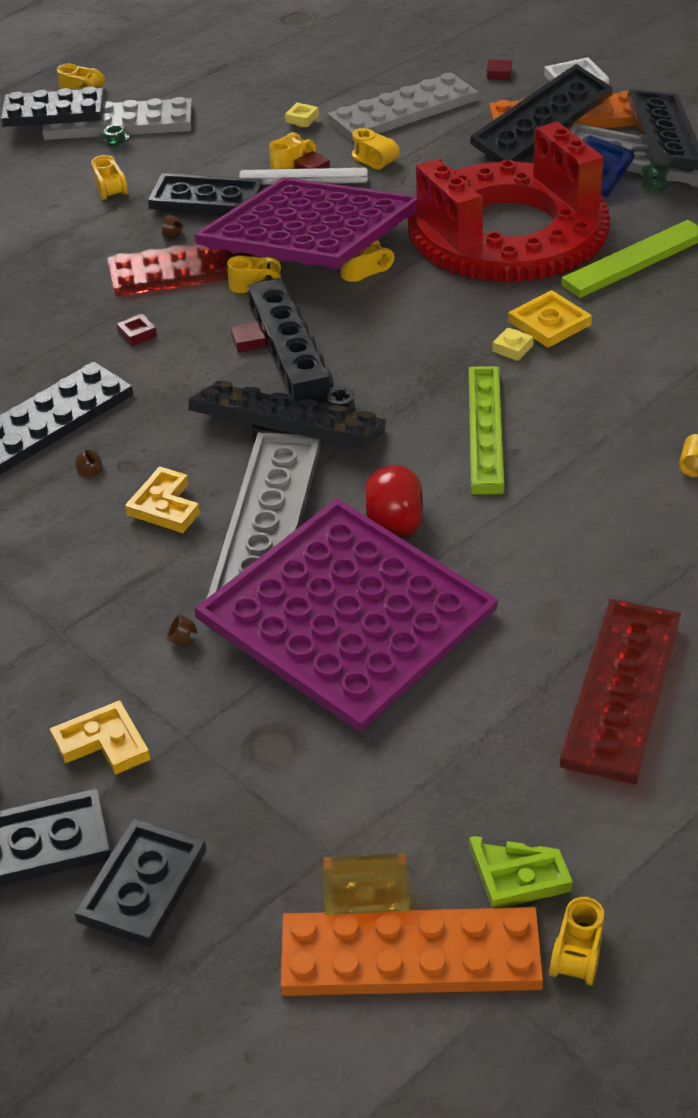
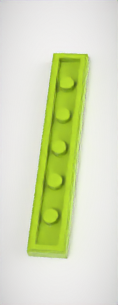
(631, 259)
(485, 431)

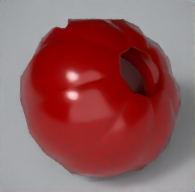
(395, 500)

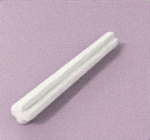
(322, 175)

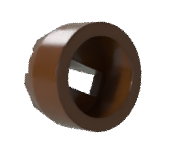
(171, 226)
(84, 465)
(180, 630)

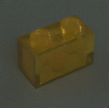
(365, 884)

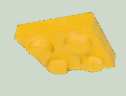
(550, 318)

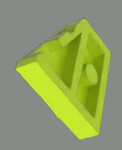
(519, 872)

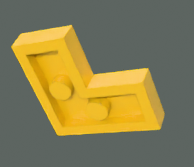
(160, 501)
(102, 729)

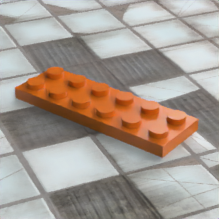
(610, 113)
(411, 952)

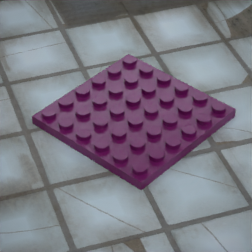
(308, 222)
(347, 613)

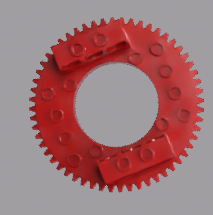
(560, 182)

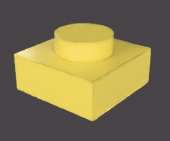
(301, 114)
(512, 344)

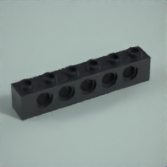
(289, 341)

